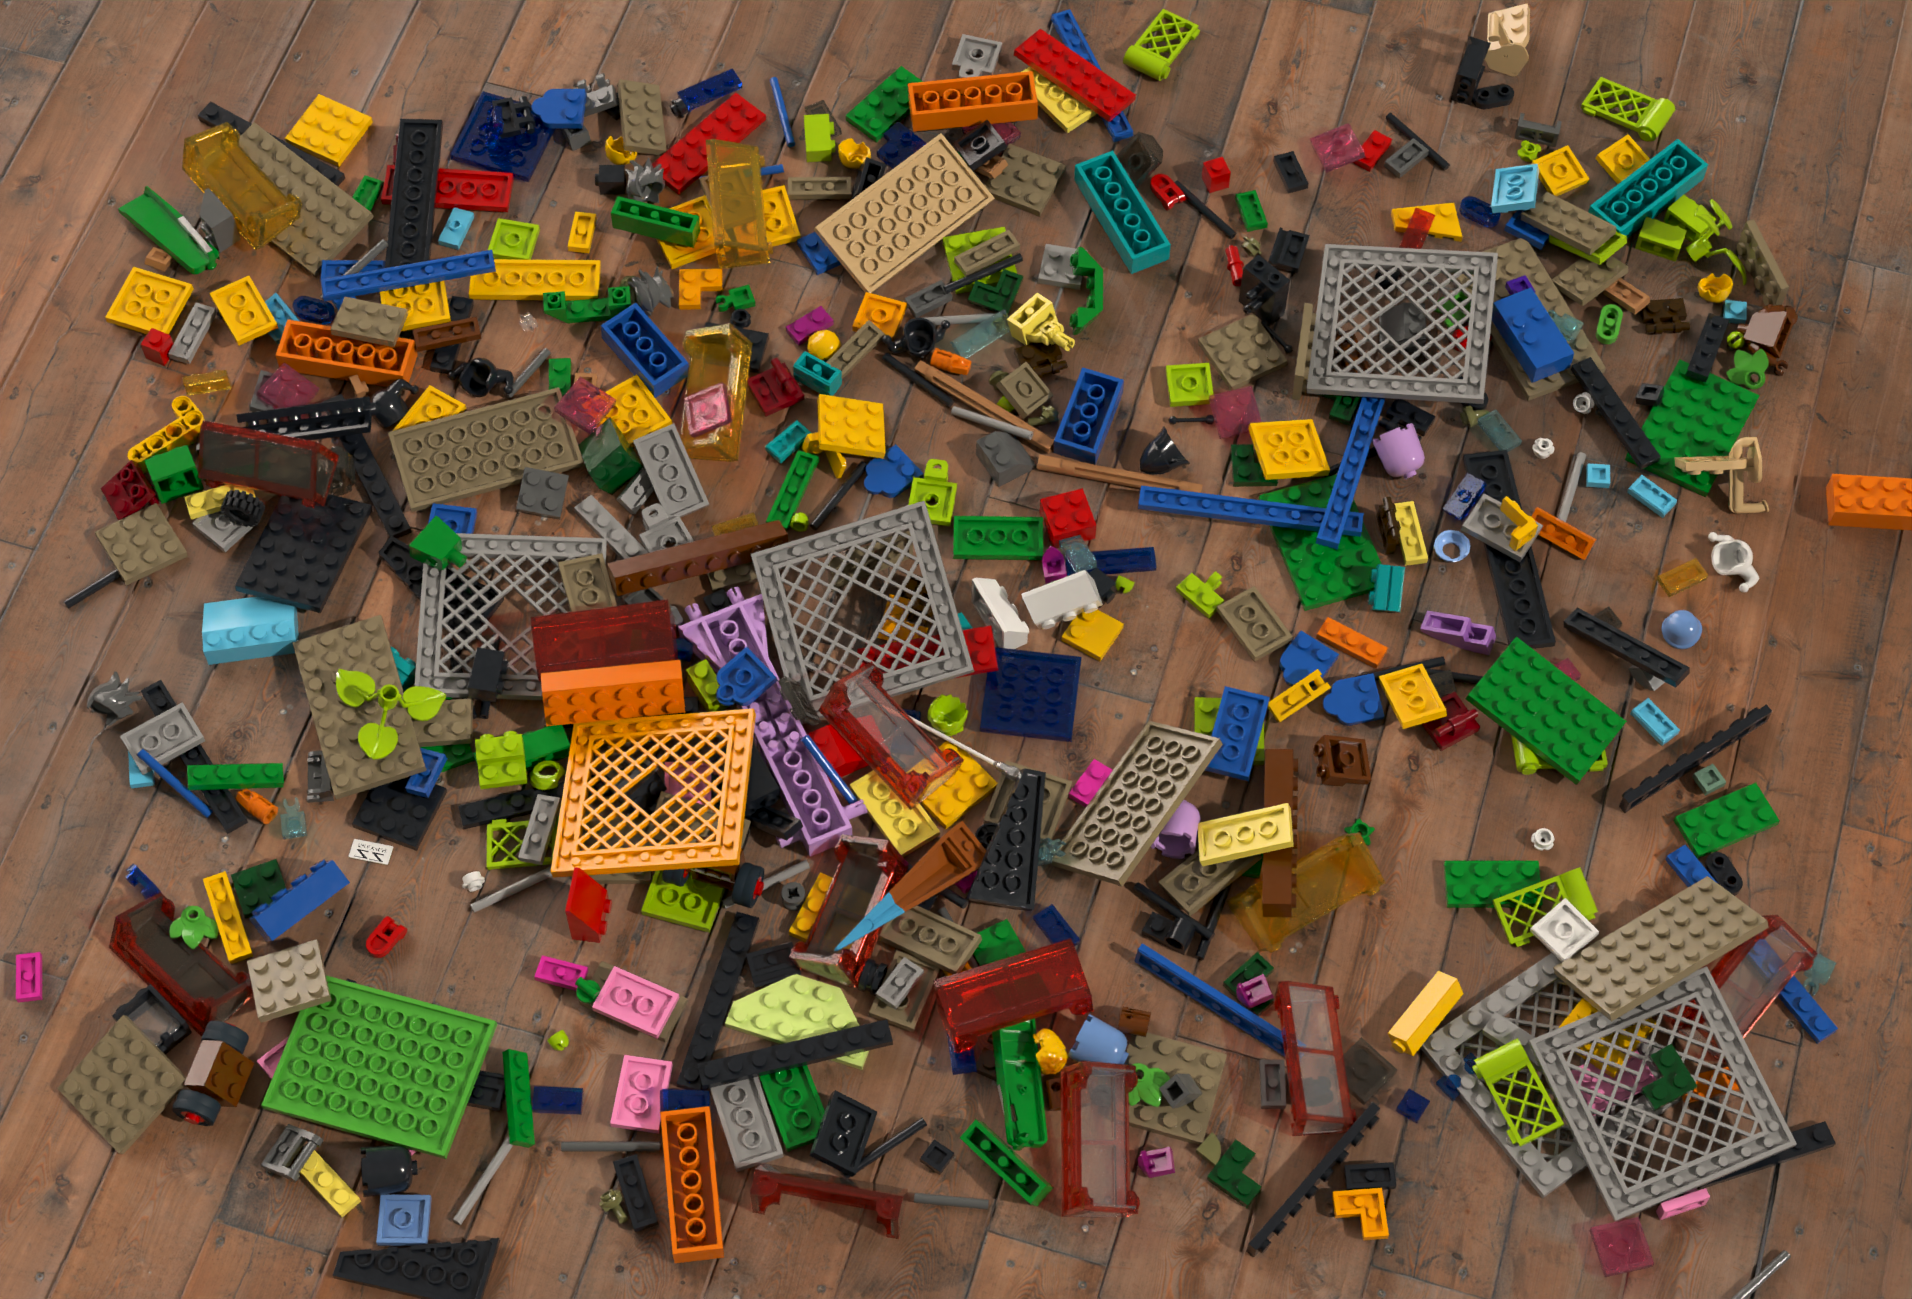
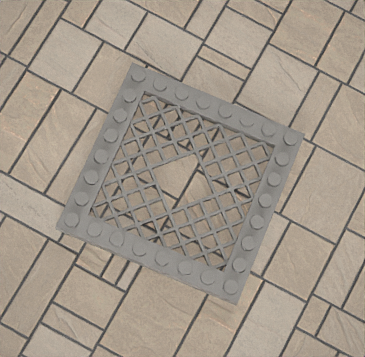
(1385, 385)
(828, 543)
(433, 602)
(1530, 1161)
(1625, 1201)

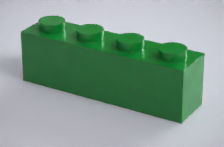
(655, 221)
(544, 745)
(1006, 1162)

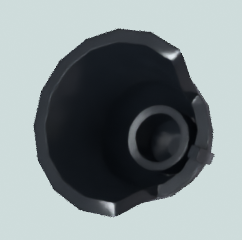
(1161, 455)

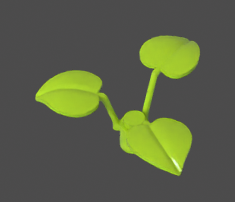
(1702, 245)
(377, 740)

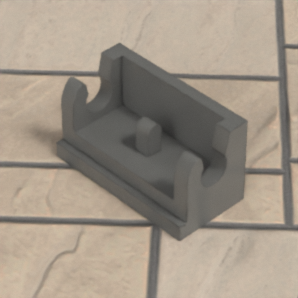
(1537, 132)
(318, 779)

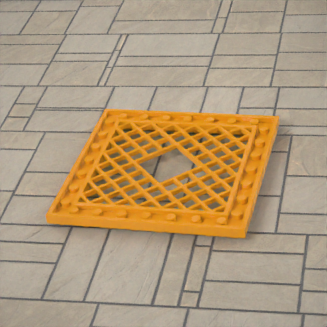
(587, 737)

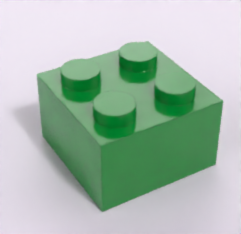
(174, 474)

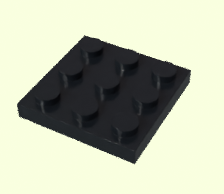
(398, 815)

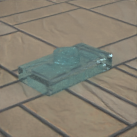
(1499, 431)
(1077, 553)

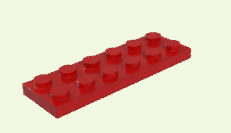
(1074, 75)
(688, 157)
(464, 189)
(979, 644)

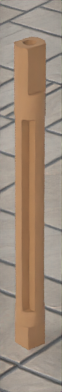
(981, 404)
(1112, 475)

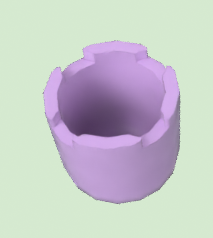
(1400, 451)
(1180, 832)

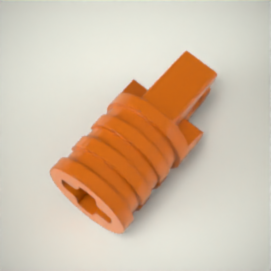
(950, 362)
(257, 805)

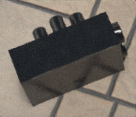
(1263, 290)
(761, 785)

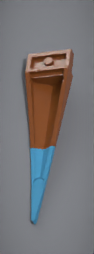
(946, 863)

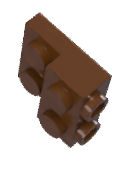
(1342, 760)

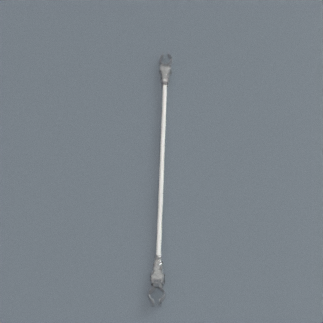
(1011, 772)

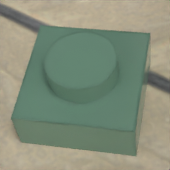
(1709, 779)

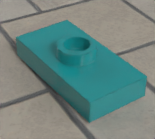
(787, 441)

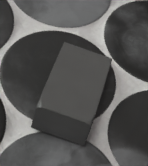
(576, 137)

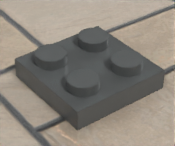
(542, 493)

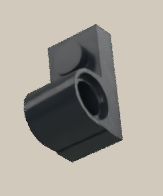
(1174, 935)

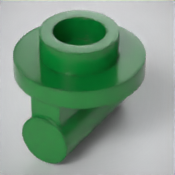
(587, 990)

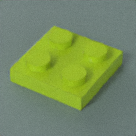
(513, 240)
(1189, 384)

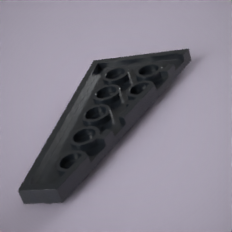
(410, 572)
(1011, 860)

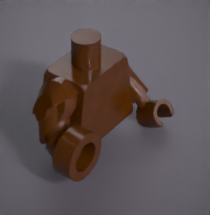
(1770, 331)

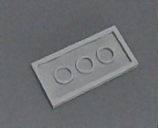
(671, 472)
(746, 1123)

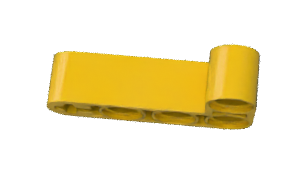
(165, 437)

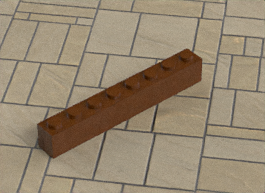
(694, 558)
(1278, 864)

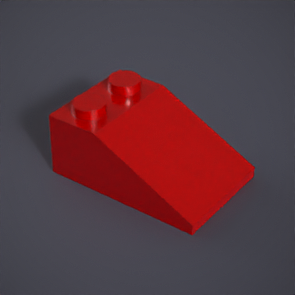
(837, 751)
(587, 908)

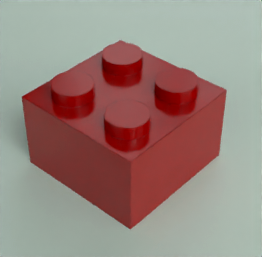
(1067, 517)

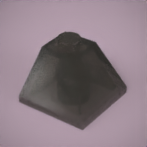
(1140, 157)

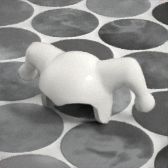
(1733, 558)

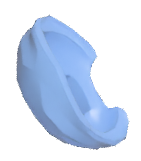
(1453, 537)

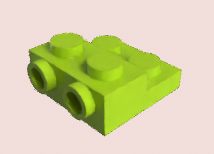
(501, 760)

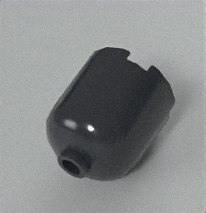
(387, 1170)

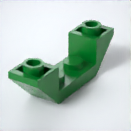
(1085, 265)
(589, 309)

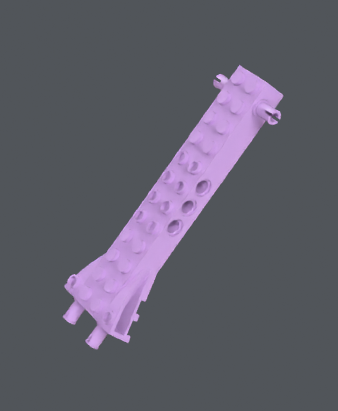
(776, 732)

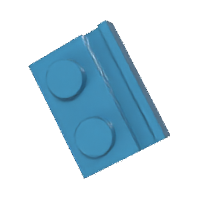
(281, 313)

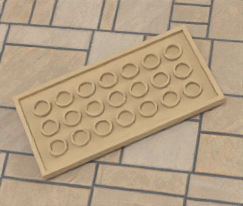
(904, 214)

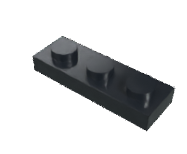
(775, 822)
(635, 1193)

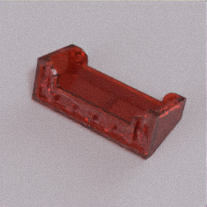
(604, 637)
(1011, 992)

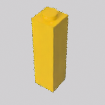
(1425, 1013)

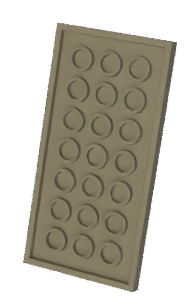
(327, 213)
(1514, 261)
(483, 449)
(367, 650)
(1136, 802)
(1660, 948)

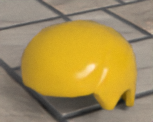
(616, 153)
(853, 154)
(1715, 288)
(823, 344)

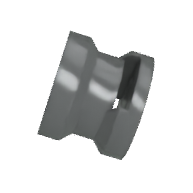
(795, 901)

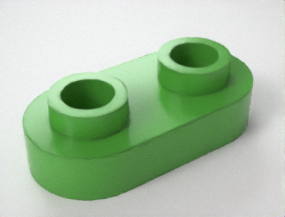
(1607, 325)

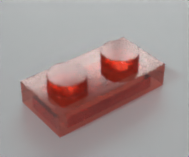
(1417, 229)

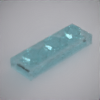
(981, 335)

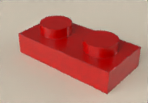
(1374, 149)

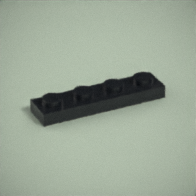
(1707, 347)
(446, 357)

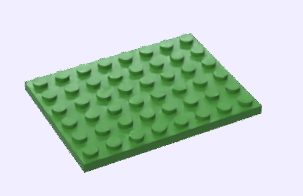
(381, 1067)

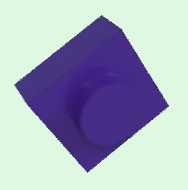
(1518, 284)

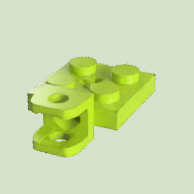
(935, 486)

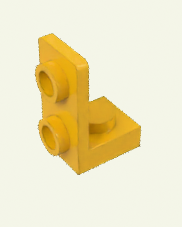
(836, 460)
(1526, 524)

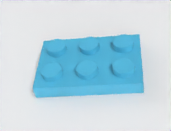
(1515, 188)

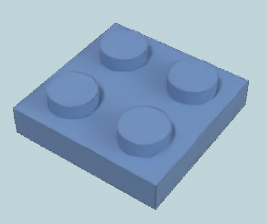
(403, 1220)

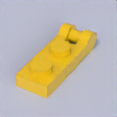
(1297, 696)

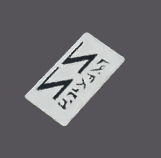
(371, 851)

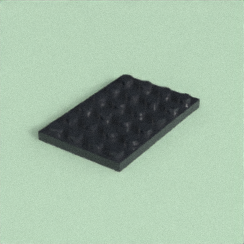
(303, 551)

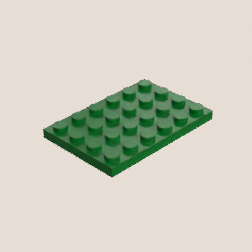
(1695, 422)
(1317, 571)
(1546, 710)

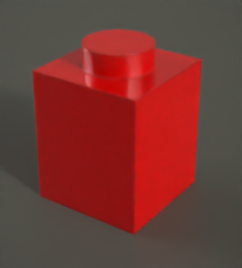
(1216, 174)
(157, 346)

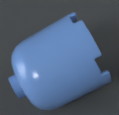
(1099, 1043)

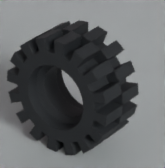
(242, 508)

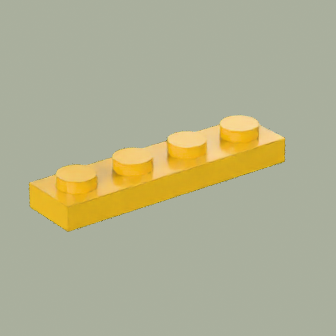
(228, 917)

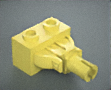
(1038, 324)

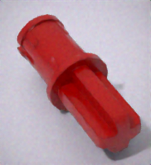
(1234, 264)

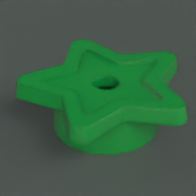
(1361, 827)

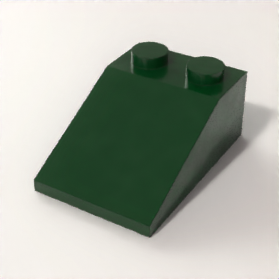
(609, 457)

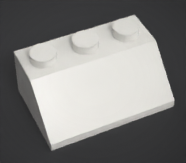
(1062, 599)
(997, 611)

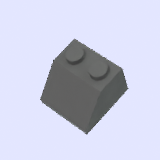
(217, 222)
(1402, 324)
(1003, 457)

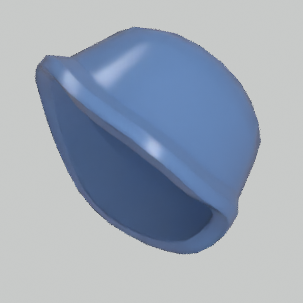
(1681, 629)

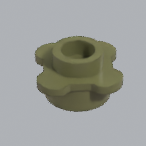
(1251, 246)

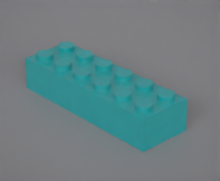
(1650, 188)
(1122, 212)

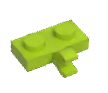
(1202, 594)

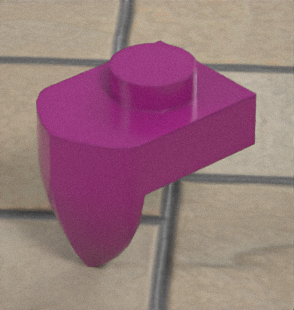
(1053, 565)
(1254, 992)
(1156, 1162)

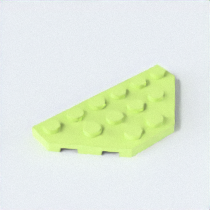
(795, 1011)

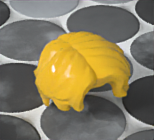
(1052, 1053)

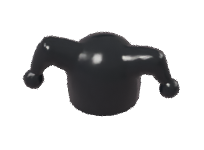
(917, 337)
(480, 376)
(387, 404)

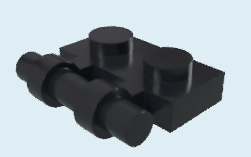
(510, 121)
(1406, 413)

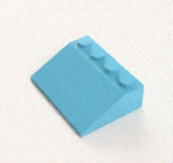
(248, 629)

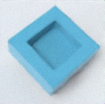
(1735, 311)
(1598, 475)

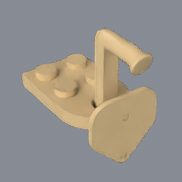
(1508, 38)
(1737, 466)

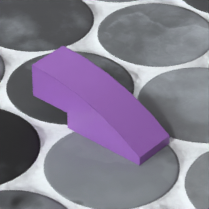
(1459, 632)

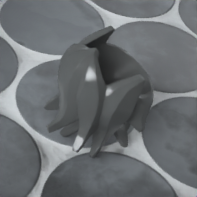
(645, 182)
(651, 291)
(112, 699)

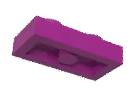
(809, 324)

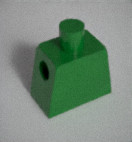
(438, 546)

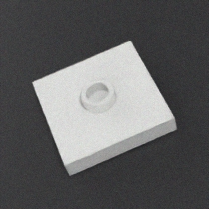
(1564, 930)

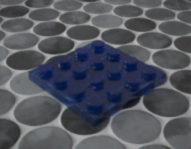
(511, 154)
(1031, 695)

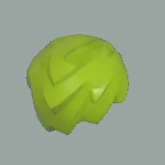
(947, 714)

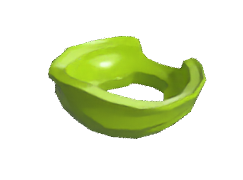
(546, 782)

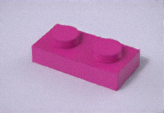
(1089, 783)
(559, 972)
(29, 977)

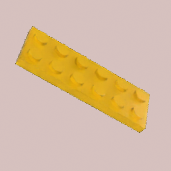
(532, 278)

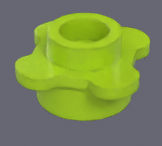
(1526, 155)

